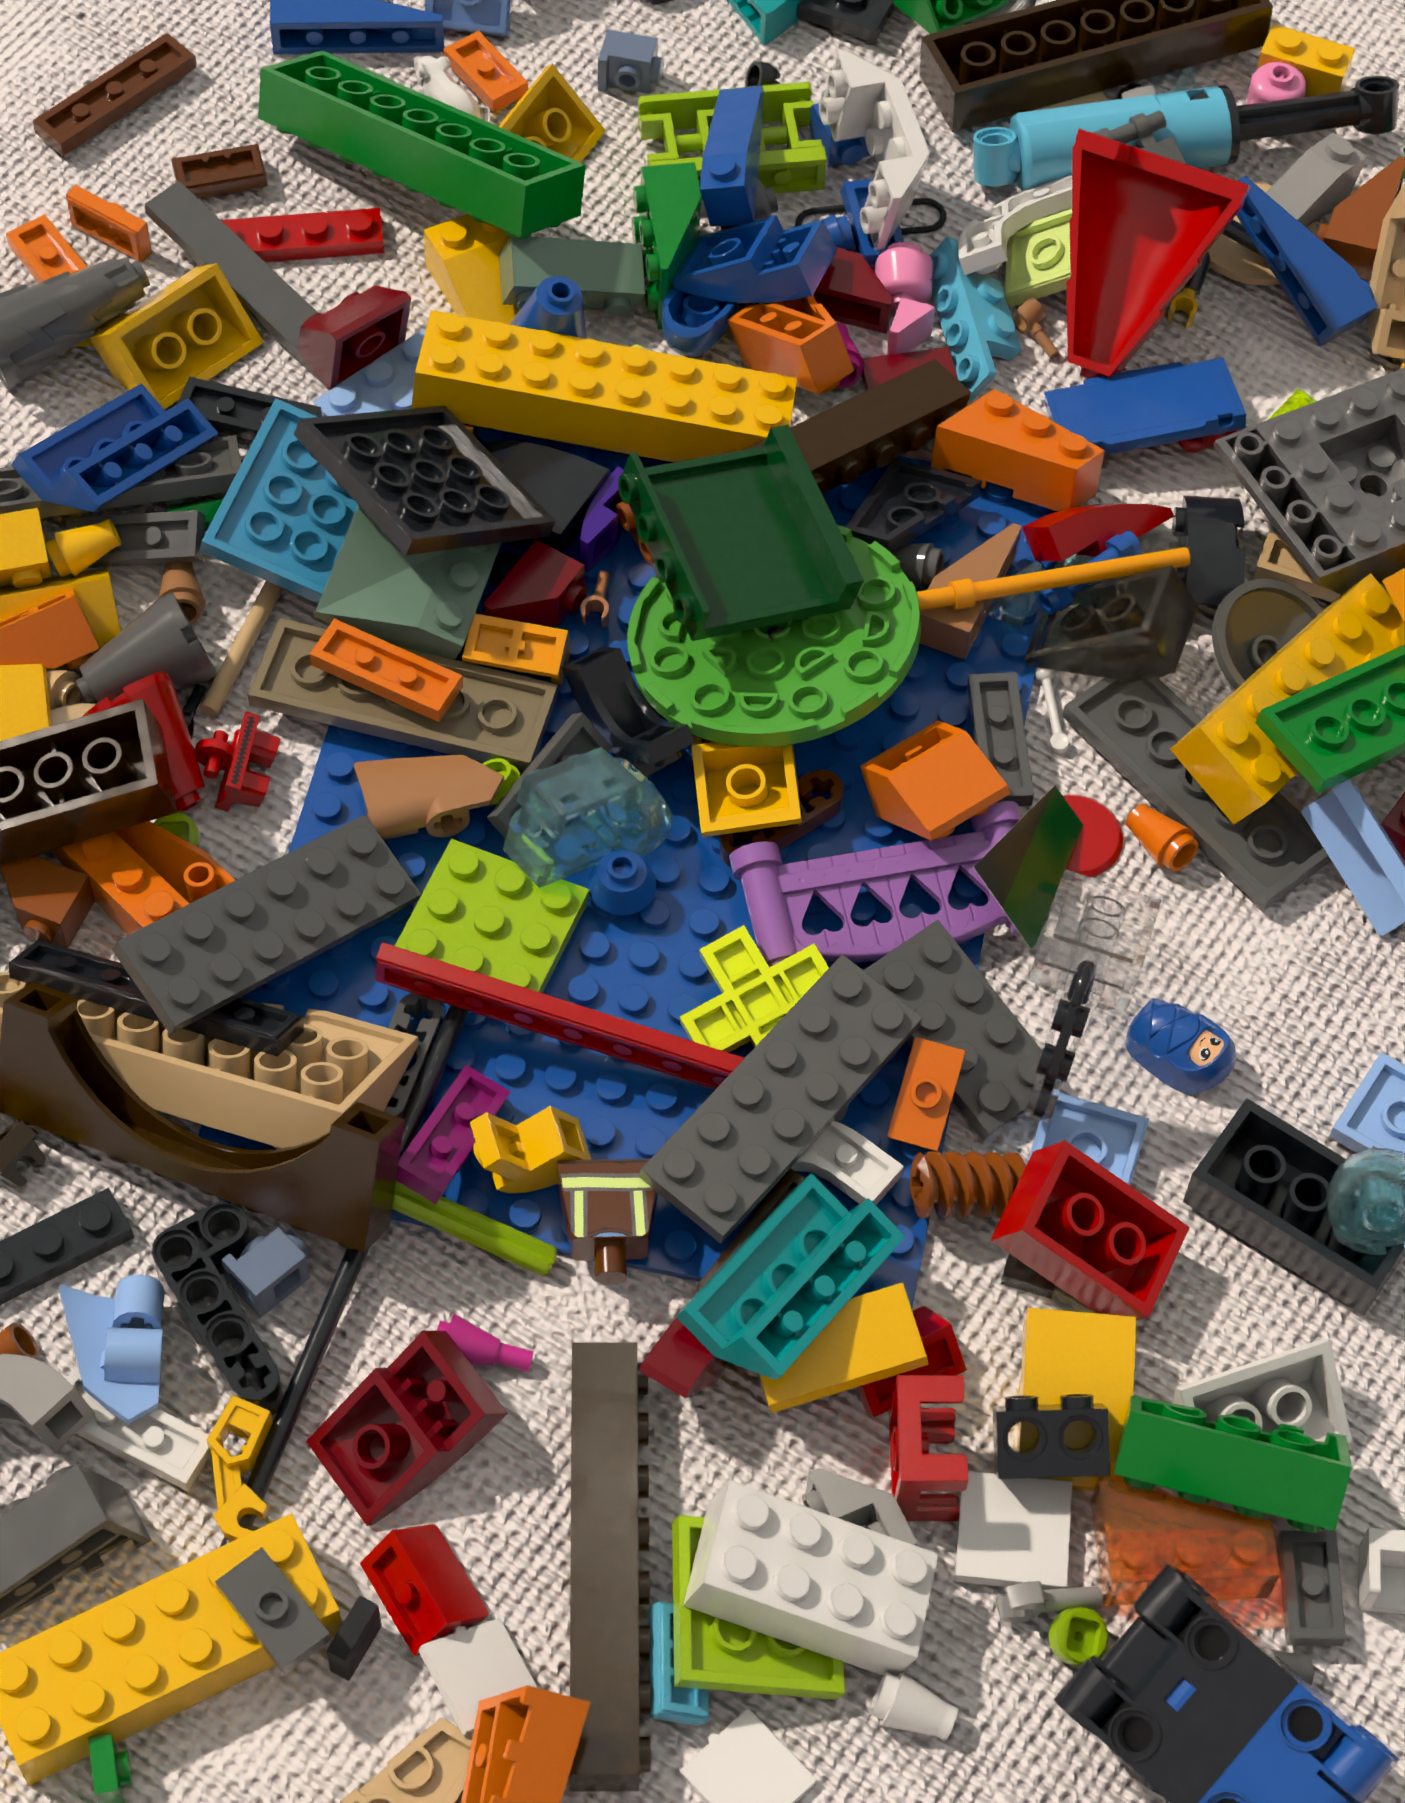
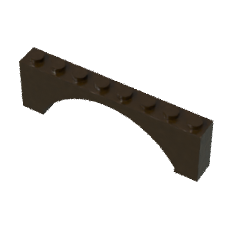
(64, 1085)

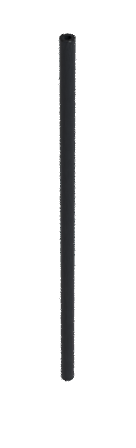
(345, 1277)

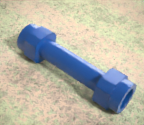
(1117, 547)

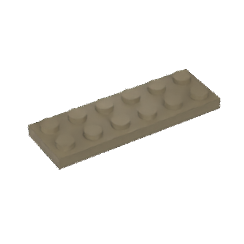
(489, 718)

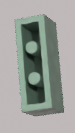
(604, 271)

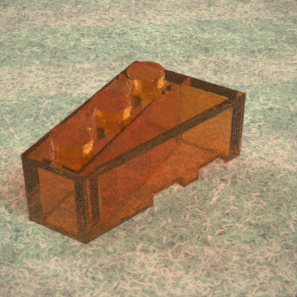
(1147, 1528)

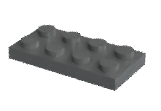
(967, 1014)

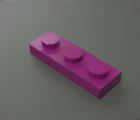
(447, 1134)

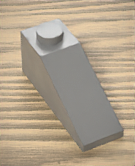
(1319, 179)

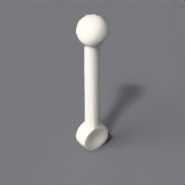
(1059, 741)

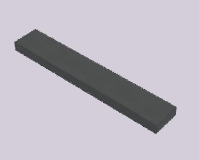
(252, 280)

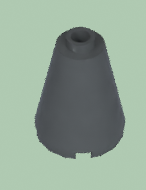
(150, 644)

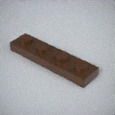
(114, 94)

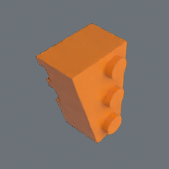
(792, 341)
(1019, 450)
(523, 1746)

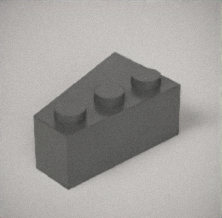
(60, 1530)

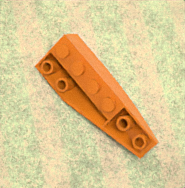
(143, 873)

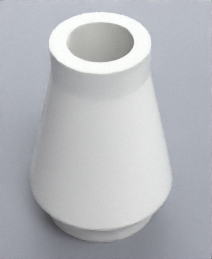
(911, 1707)

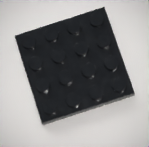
(424, 479)

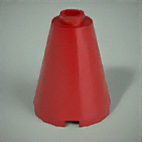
(163, 701)

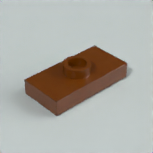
(221, 171)

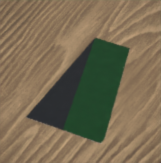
(1030, 863)

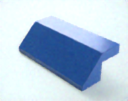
(112, 450)

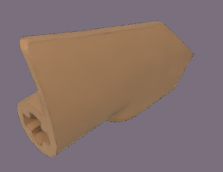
(425, 793)

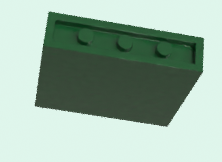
(741, 537)

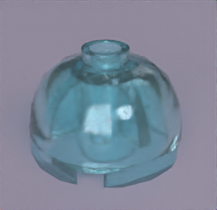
(1369, 1201)

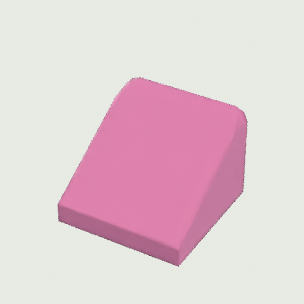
(910, 326)

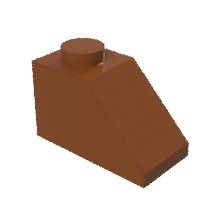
(48, 898)

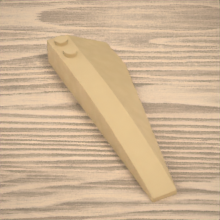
(243, 1089)

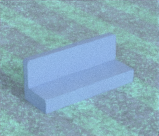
(1361, 853)

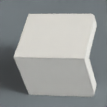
(1382, 1571)

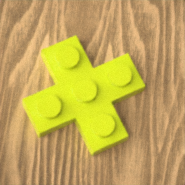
(752, 992)

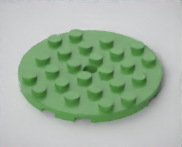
(784, 688)

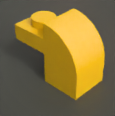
(527, 1153)

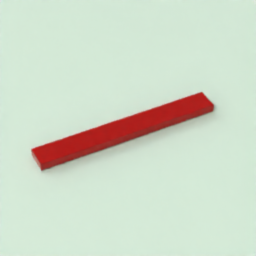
(553, 1017)

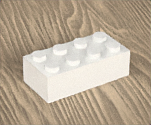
(811, 1579)

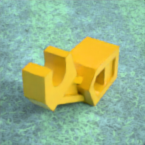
(233, 1498)

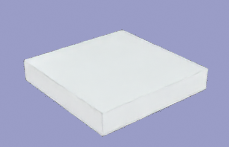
(1013, 1531)

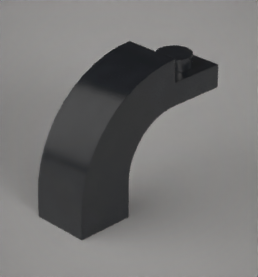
(621, 713)

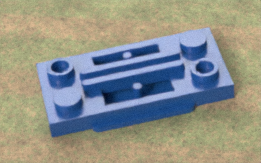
(1150, 406)

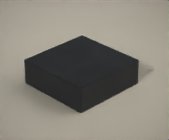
(354, 1638)

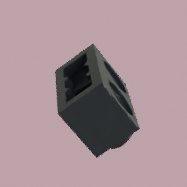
(1049, 1454)

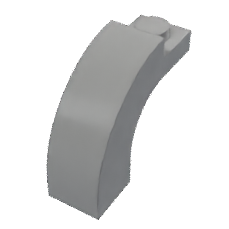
(40, 1400)

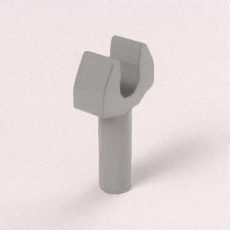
(1028, 1600)

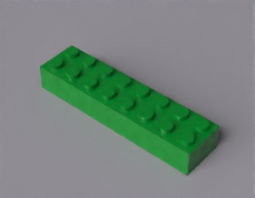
(422, 143)

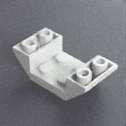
(875, 105)

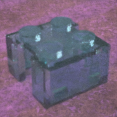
(563, 816)

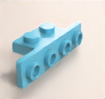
(971, 318)

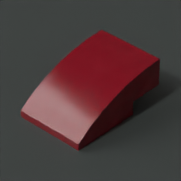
(406, 1426)

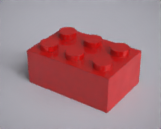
(1090, 1232)

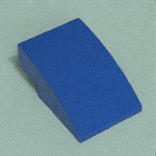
(757, 262)

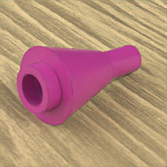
(484, 1348)

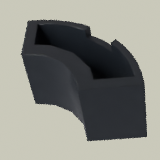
(1210, 534)

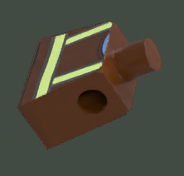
(606, 1213)

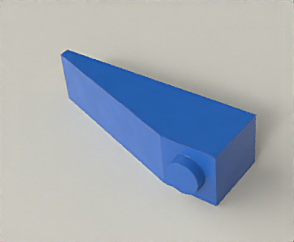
(353, 27)
(732, 157)
(1312, 275)

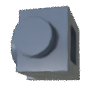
(629, 62)
(268, 1270)

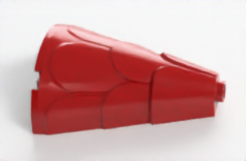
(1134, 244)

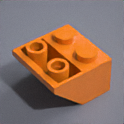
(933, 781)

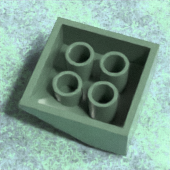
(402, 598)

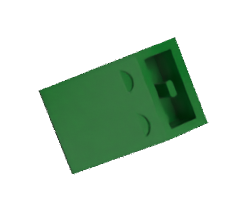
(665, 226)

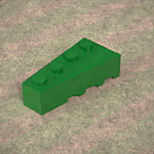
(1234, 1463)

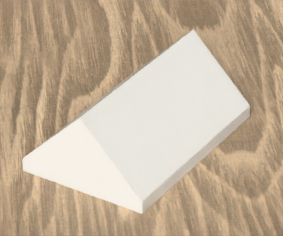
(1286, 1388)

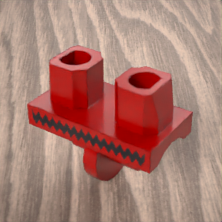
(247, 745)

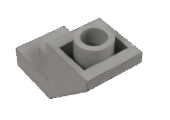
(856, 1504)

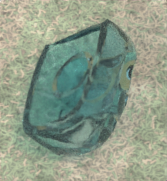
(647, 821)

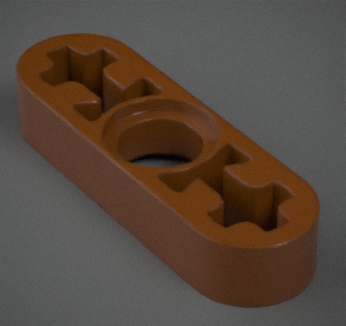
(818, 812)

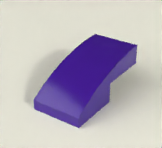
(600, 522)

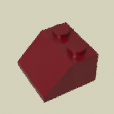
(354, 333)

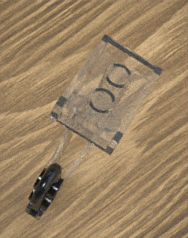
(1094, 956)

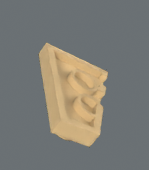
(423, 1772)

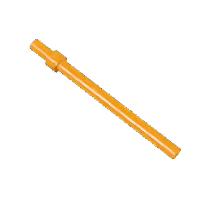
(965, 593)

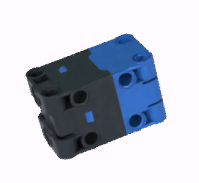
(1216, 1711)

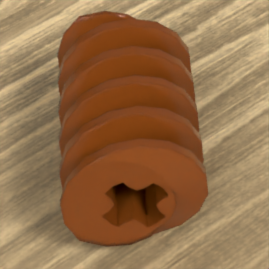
(964, 1183)

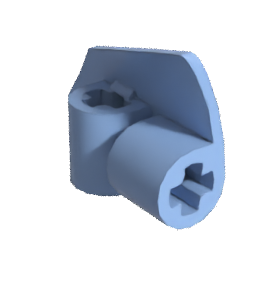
(119, 1344)

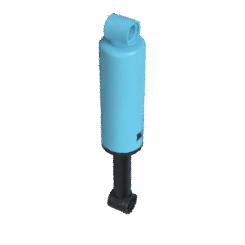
(1201, 120)

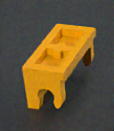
(517, 646)

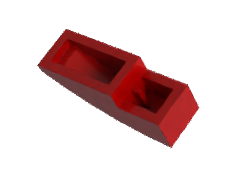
(1088, 528)

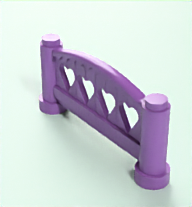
(781, 892)

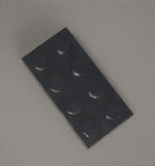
(1272, 1192)

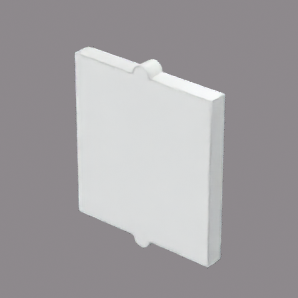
(474, 1667)
(747, 1766)

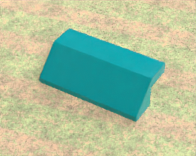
(789, 1279)

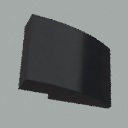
(557, 481)

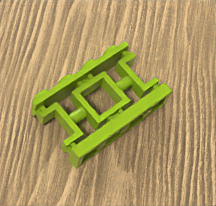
(787, 171)

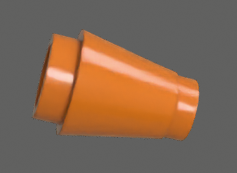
(1163, 838)

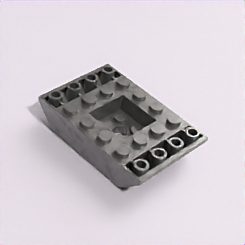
(1310, 474)

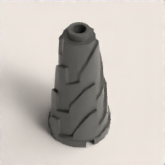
(61, 313)

